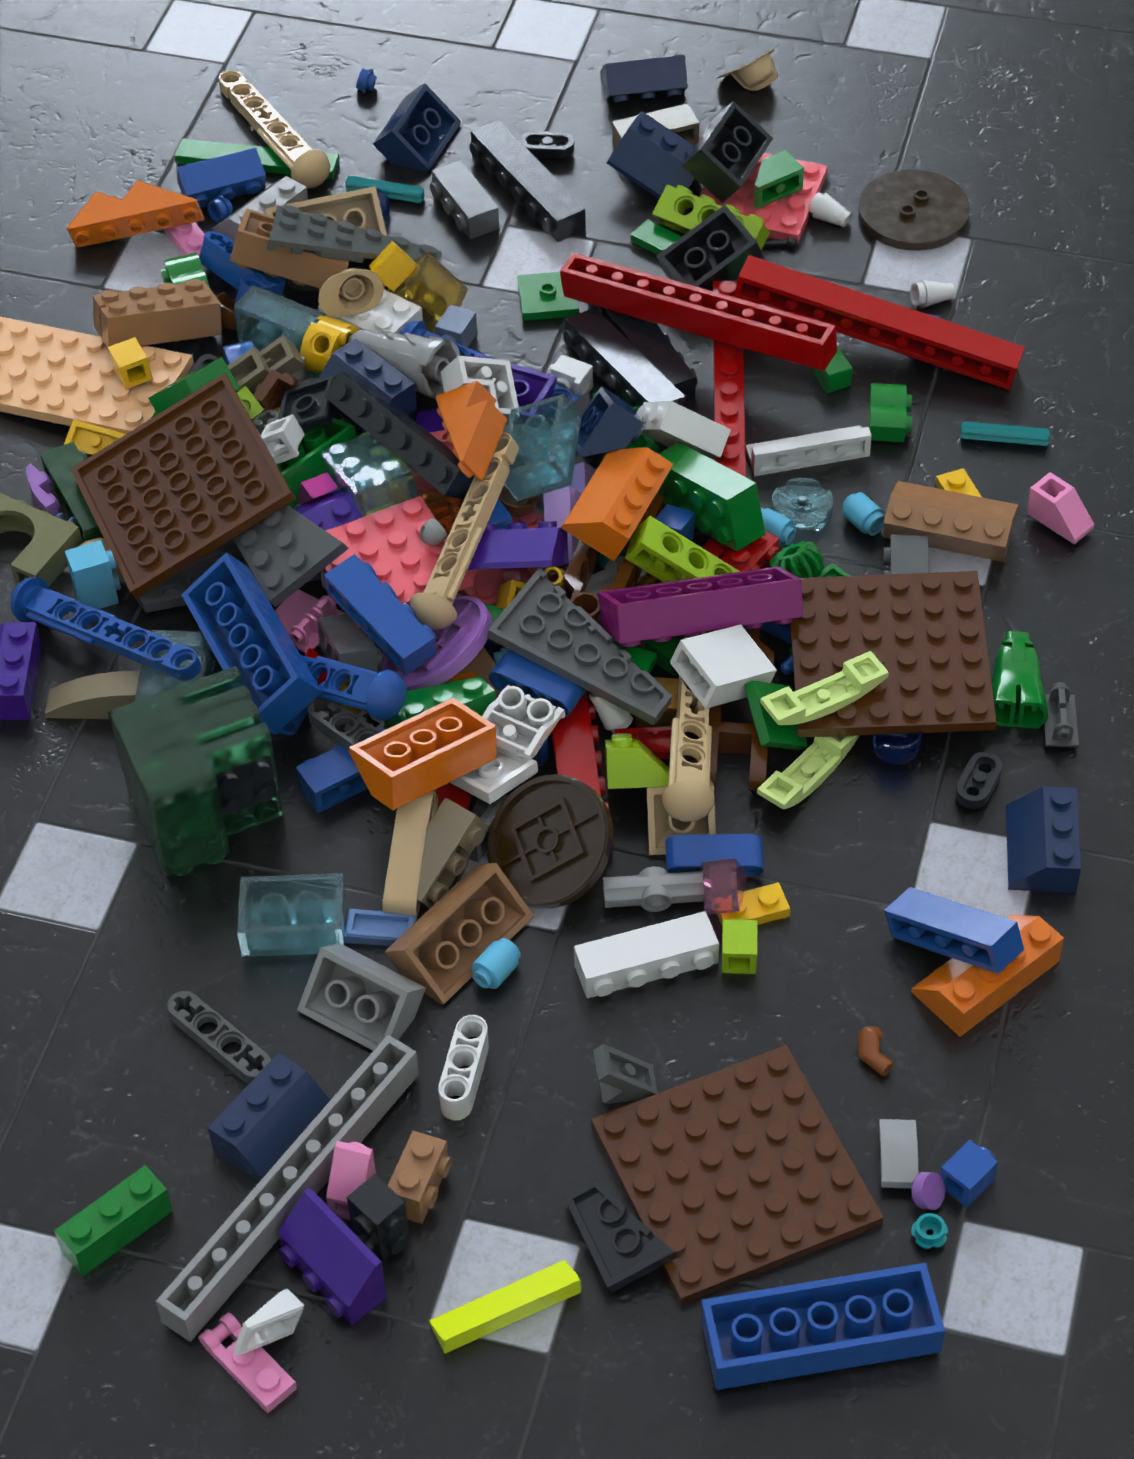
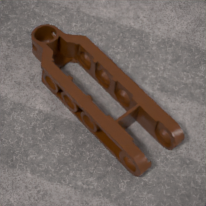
(585, 560)
(740, 737)

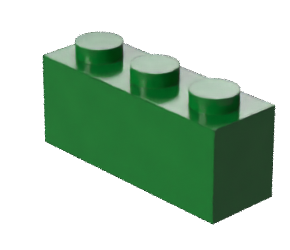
(113, 1220)

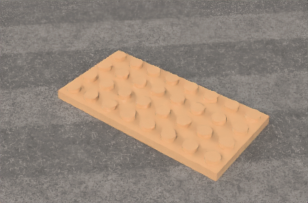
(71, 376)

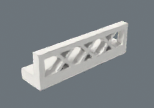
(809, 450)

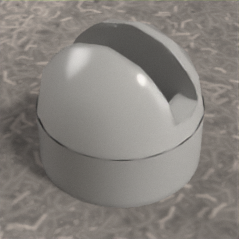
(432, 532)

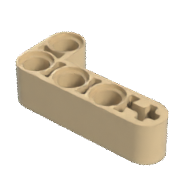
(407, 855)

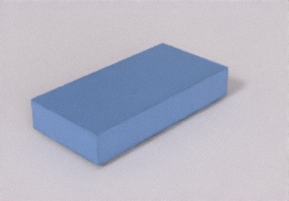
(376, 927)

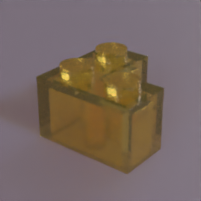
(432, 287)

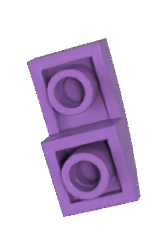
(40, 490)

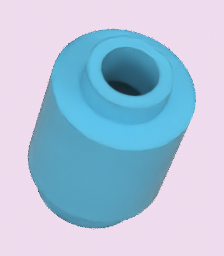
(863, 513)
(779, 526)
(495, 963)

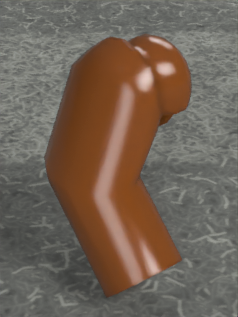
(870, 1052)

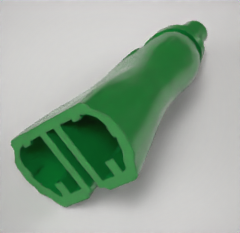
(1018, 684)

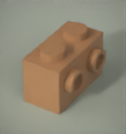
(420, 1174)

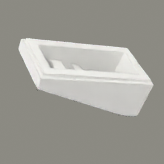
(270, 1323)

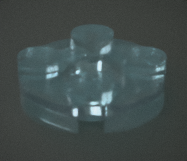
(818, 503)

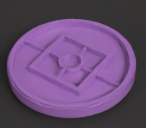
(453, 646)

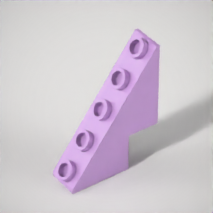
(561, 502)

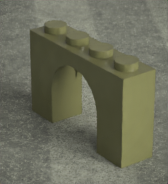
(51, 538)

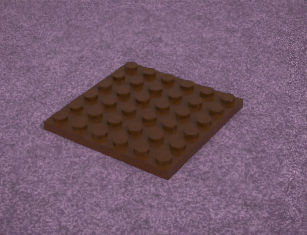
(181, 485)
(921, 631)
(736, 1173)

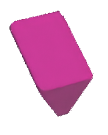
(316, 488)

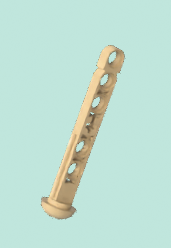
(306, 165)
(435, 603)
(688, 787)

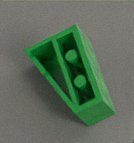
(471, 692)

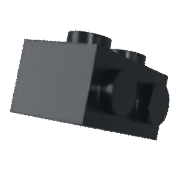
(379, 1217)

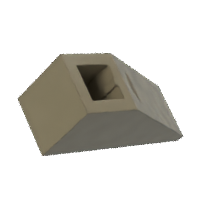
(447, 846)

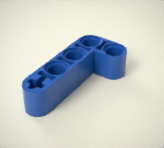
(216, 255)

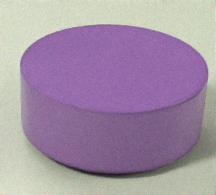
(928, 1190)

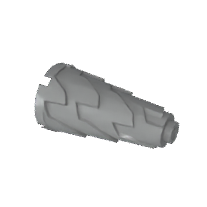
(412, 355)

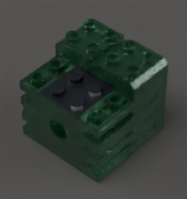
(197, 768)

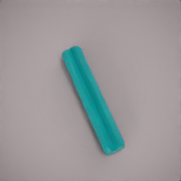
(392, 190)
(1005, 433)

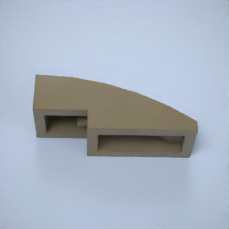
(255, 365)
(92, 695)

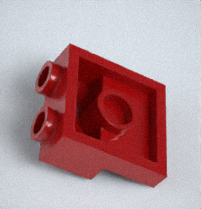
(752, 557)

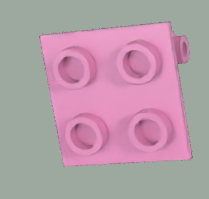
(300, 617)

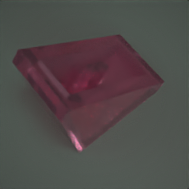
(723, 886)

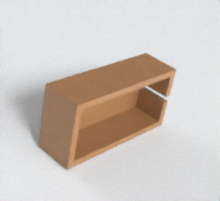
(157, 313)

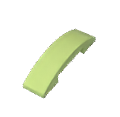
(827, 695)
(806, 771)

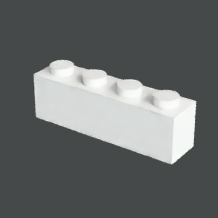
(646, 954)

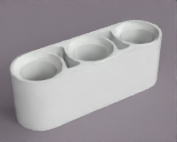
(463, 1081)

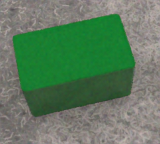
(836, 375)

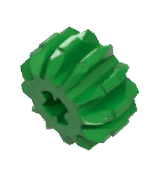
(800, 560)

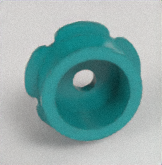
(933, 1223)

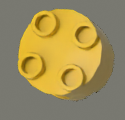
(323, 340)

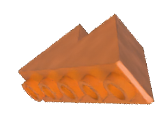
(139, 212)
(472, 426)

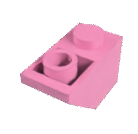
(1059, 508)
(350, 1168)

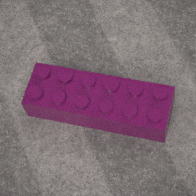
(700, 605)

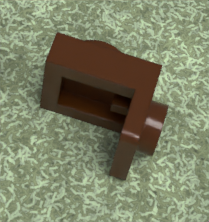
(271, 390)

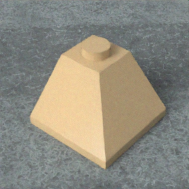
(662, 825)

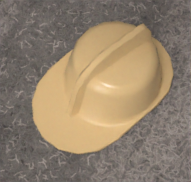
(755, 74)
(350, 293)

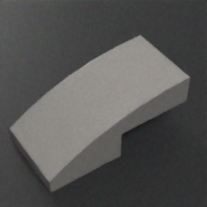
(898, 1153)

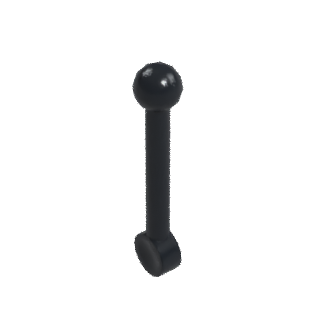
(790, 242)

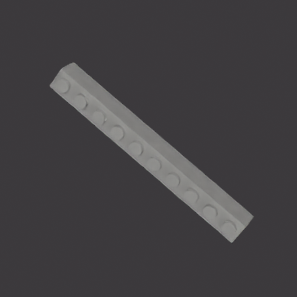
(307, 1163)

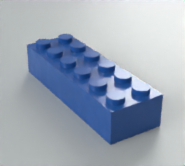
(250, 635)
(821, 1326)

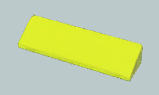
(505, 1306)

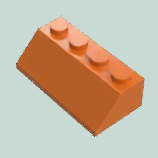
(617, 499)
(424, 753)
(968, 994)

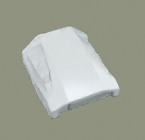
(522, 721)

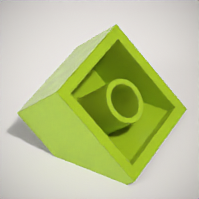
(633, 764)

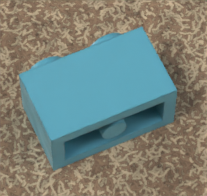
(93, 575)

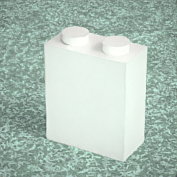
(673, 423)
(721, 664)

